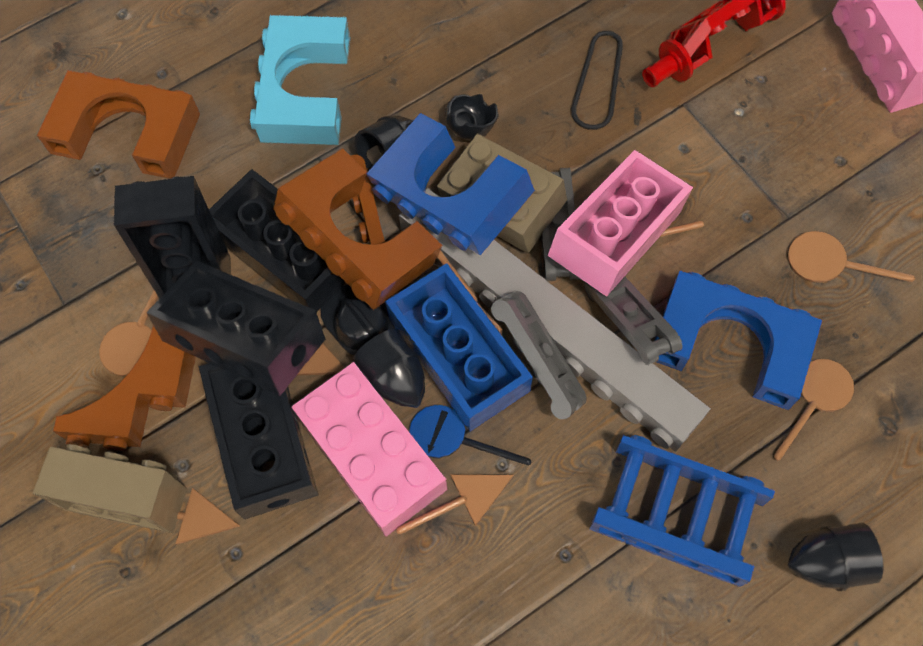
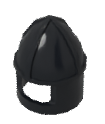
(381, 134)
(392, 368)
(838, 557)

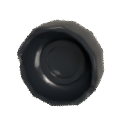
(470, 115)

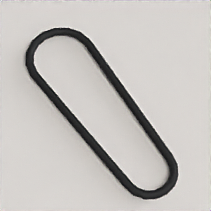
(614, 85)

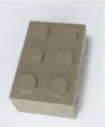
(535, 213)
(111, 488)

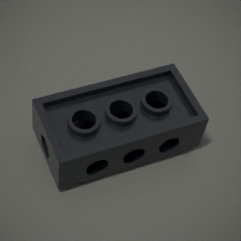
(238, 326)
(245, 454)

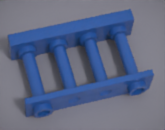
(690, 548)

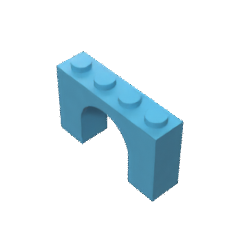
(287, 45)

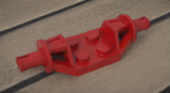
(690, 43)

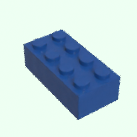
(459, 347)

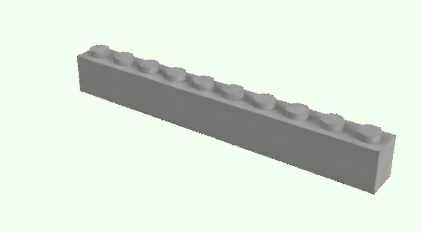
(586, 344)

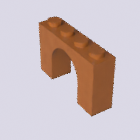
(89, 99)
(370, 270)

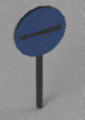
(442, 432)

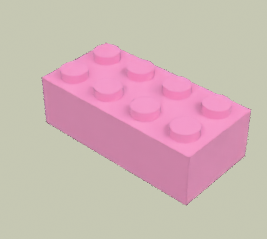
(888, 45)
(619, 222)
(370, 448)

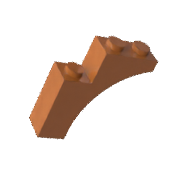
(119, 418)

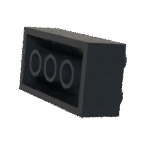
(168, 229)
(269, 246)

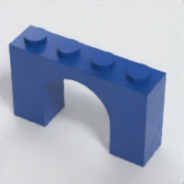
(468, 218)
(784, 333)

